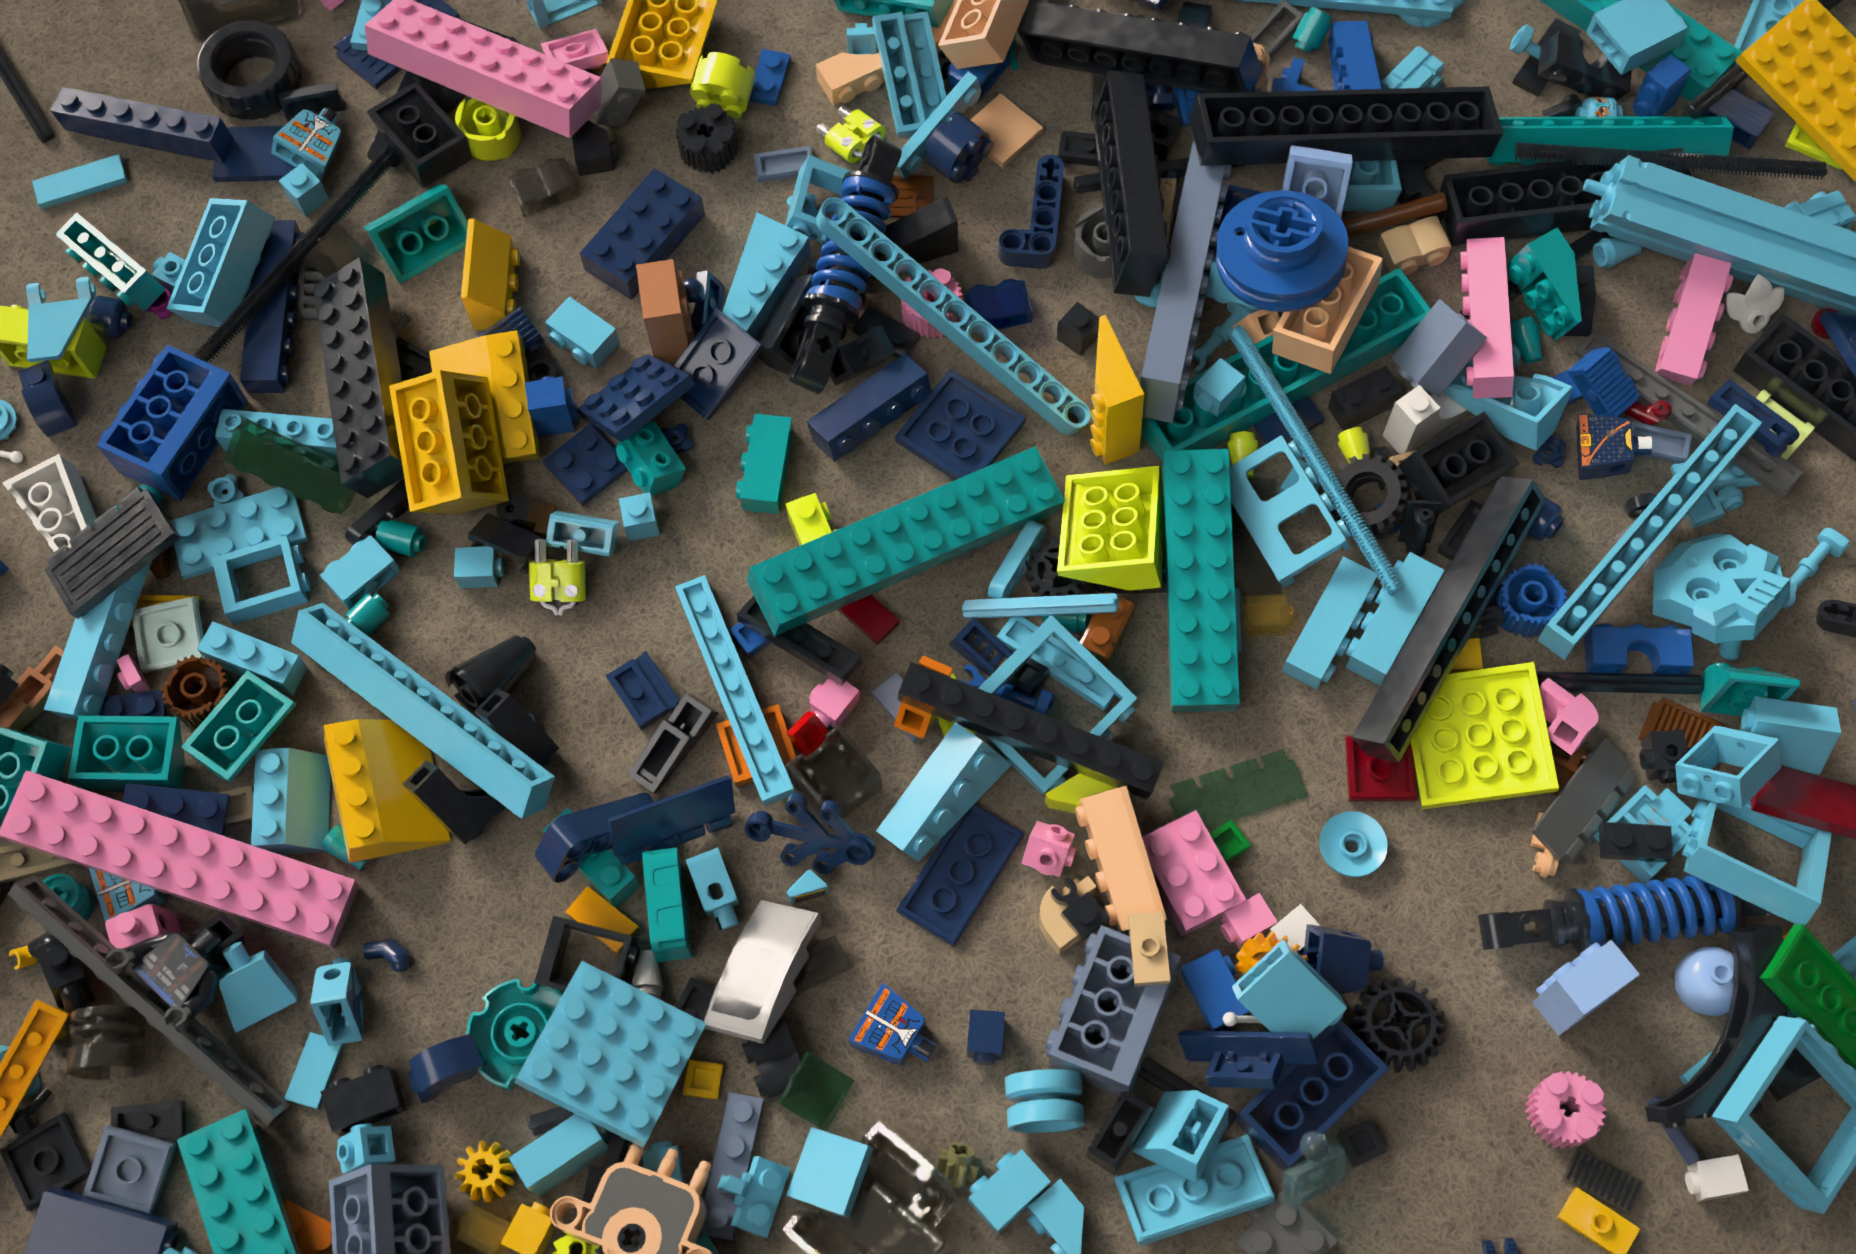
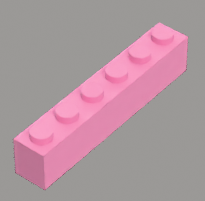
(1489, 312)

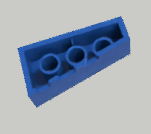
(1352, 56)

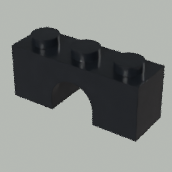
(1564, 64)

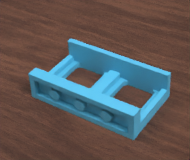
(1265, 517)

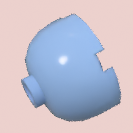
(1706, 980)

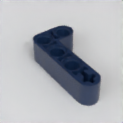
(1043, 212)
(581, 835)

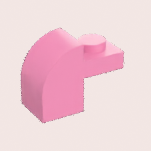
(1569, 716)

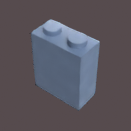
(1438, 349)

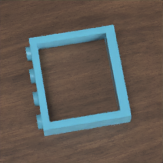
(1017, 660)
(1786, 901)
(1732, 1114)

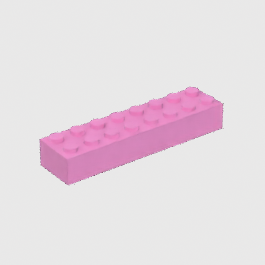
(484, 66)

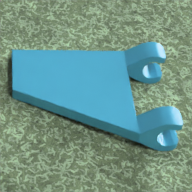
(55, 323)

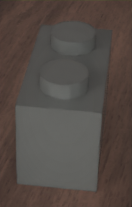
(620, 92)

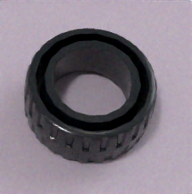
(240, 42)

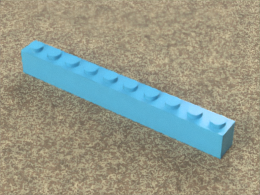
(1649, 532)
(423, 710)

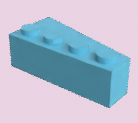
(942, 792)

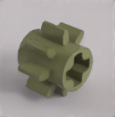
(958, 1165)

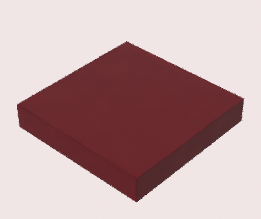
(1379, 778)

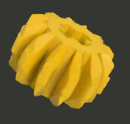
(475, 1183)

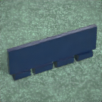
(675, 815)

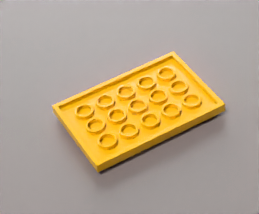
(1811, 75)

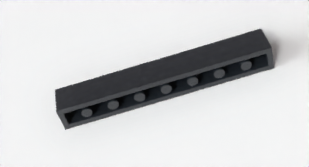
(1029, 730)

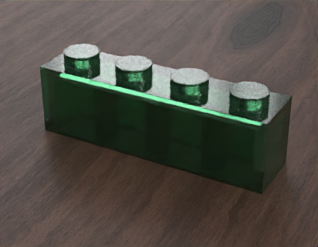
(289, 466)

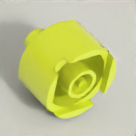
(722, 82)
(489, 130)

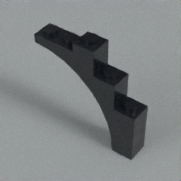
(1748, 1022)

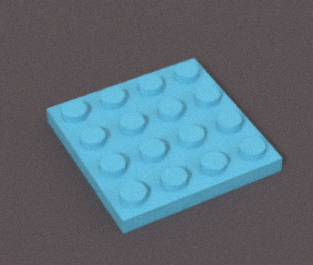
(611, 1054)

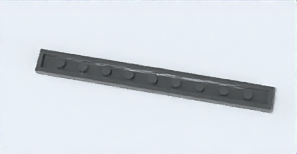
(196, 1042)

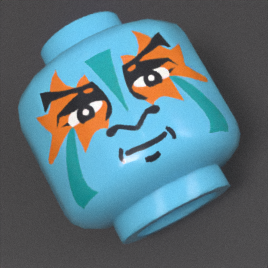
(1599, 108)

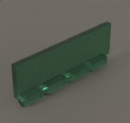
(1241, 796)

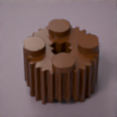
(195, 689)

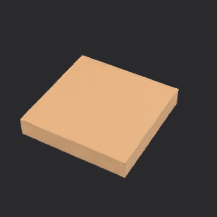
(1008, 129)

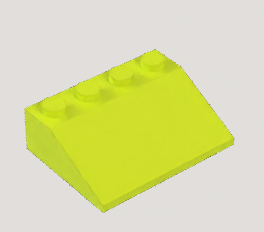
(1113, 528)

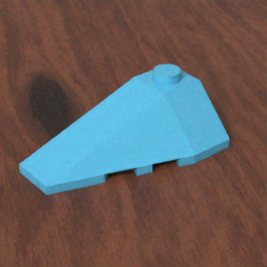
(1526, 416)

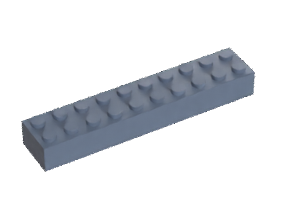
(1180, 289)

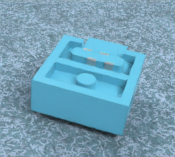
(1654, 810)

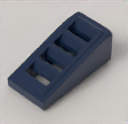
(969, 652)

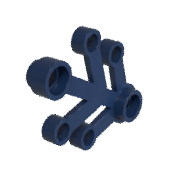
(850, 846)

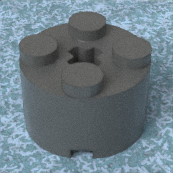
(1091, 244)

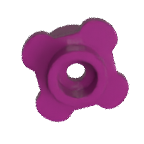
(161, 310)

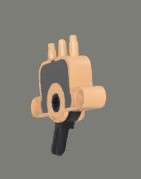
(639, 1203)

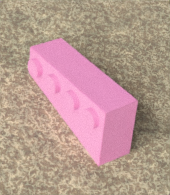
(1692, 322)

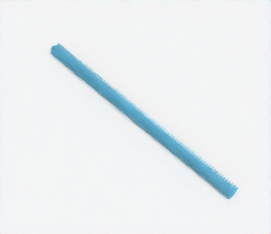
(1316, 462)

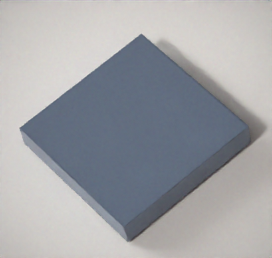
(129, 1170)

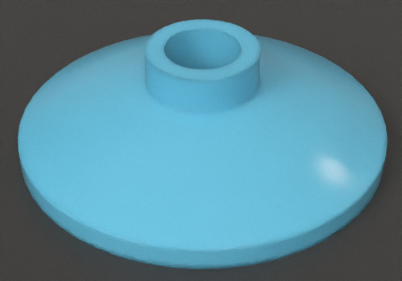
(1355, 828)

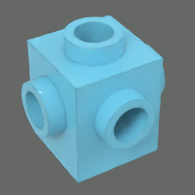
(364, 1147)

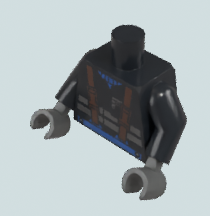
(177, 970)

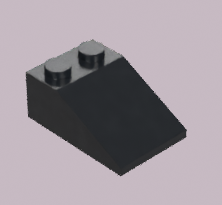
(421, 134)

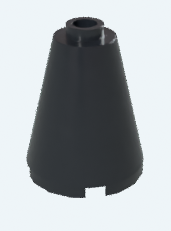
(494, 668)

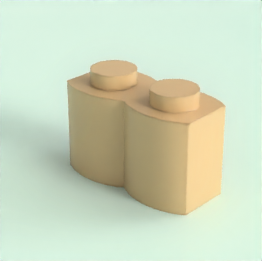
(1414, 245)

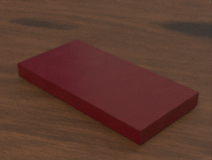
(1809, 801)

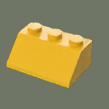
(488, 275)

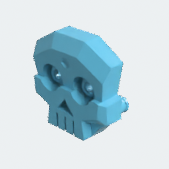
(1720, 589)

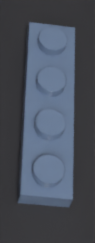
(731, 1158)

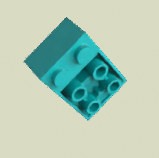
(1549, 282)

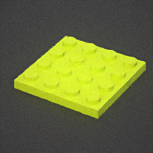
(1484, 739)

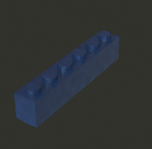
(143, 124)
(269, 332)

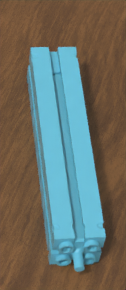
(1694, 216)

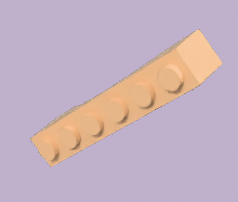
(852, 74)

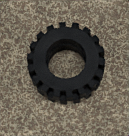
(1384, 472)

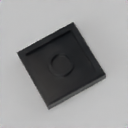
(46, 1160)

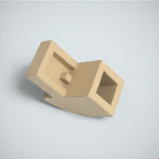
(1051, 923)

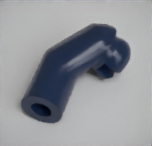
(391, 950)

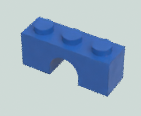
(1666, 648)

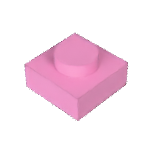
(131, 676)

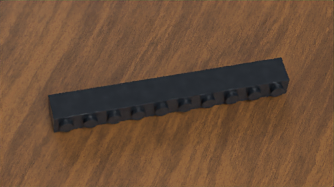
(1449, 619)

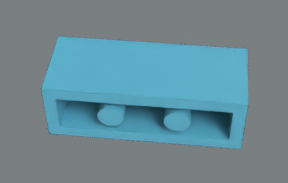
(242, 653)

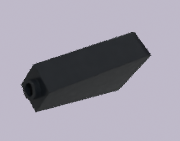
(925, 233)

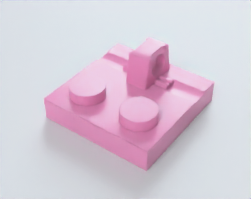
(579, 50)

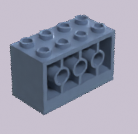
(1123, 1032)
(390, 1210)

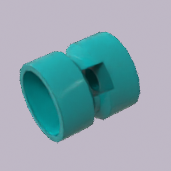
(73, 893)

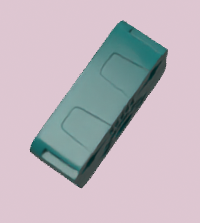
(667, 905)

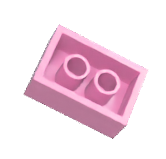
(1190, 873)

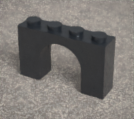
(468, 811)

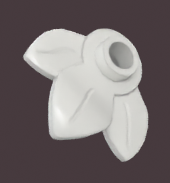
(1758, 302)

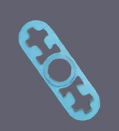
(1011, 568)

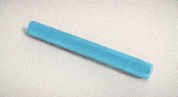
(1040, 606)

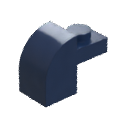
(45, 400)
(443, 1066)

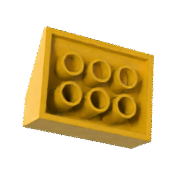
(664, 38)
(504, 363)
(1116, 400)
(367, 771)

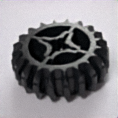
(1395, 1010)

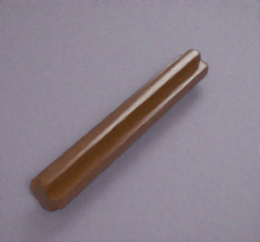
(1395, 214)

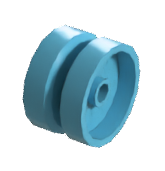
(1044, 1101)

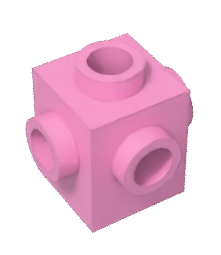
(1049, 849)

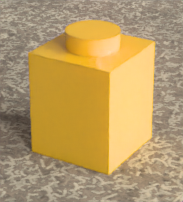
(530, 1230)

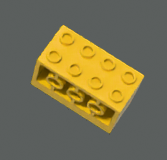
(448, 443)

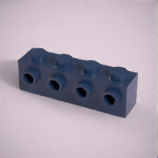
(869, 407)

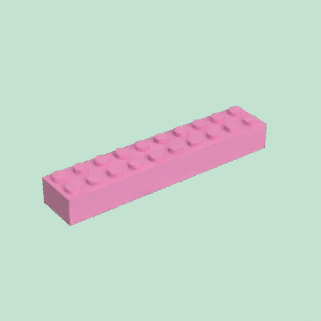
(179, 859)

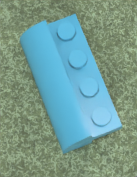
(909, 68)

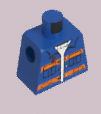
(891, 1029)

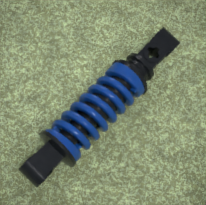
(840, 278)
(1622, 911)

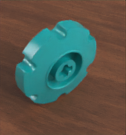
(495, 1028)

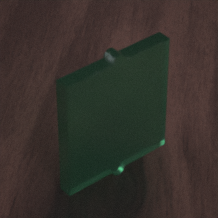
(816, 1091)

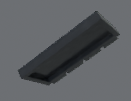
(112, 552)

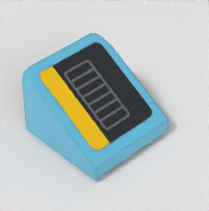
(807, 887)

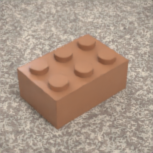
(665, 309)

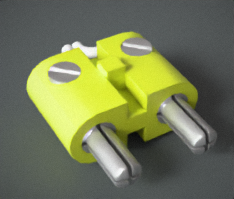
(851, 138)
(557, 579)

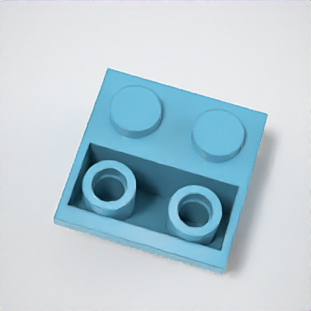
(1183, 1132)

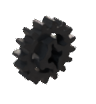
(1052, 584)

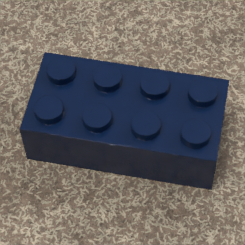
(642, 231)
(1311, 1095)

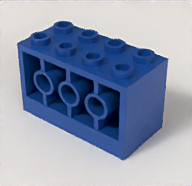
(171, 422)

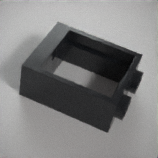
(556, 946)

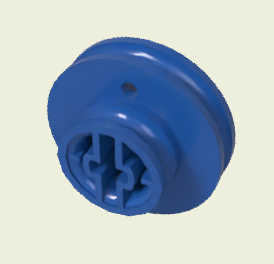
(1288, 252)

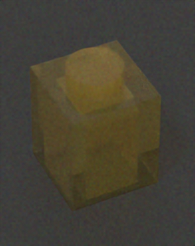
(1267, 615)
(482, 1230)

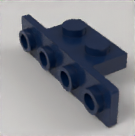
(1247, 1057)

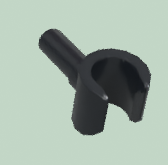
(22, 1121)

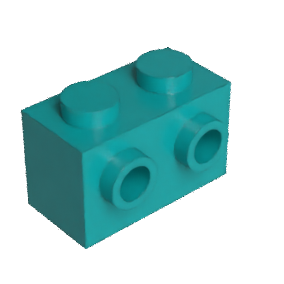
(651, 460)

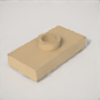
(1149, 949)

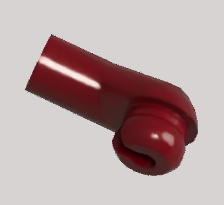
(1650, 414)

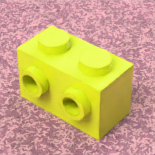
(808, 518)

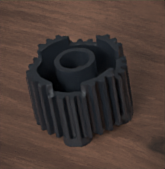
(706, 138)

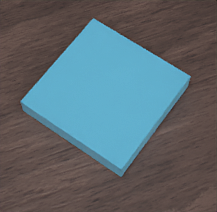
(830, 1172)

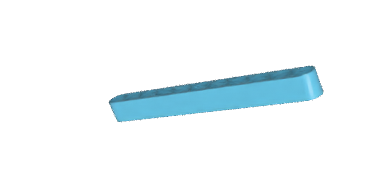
(948, 302)

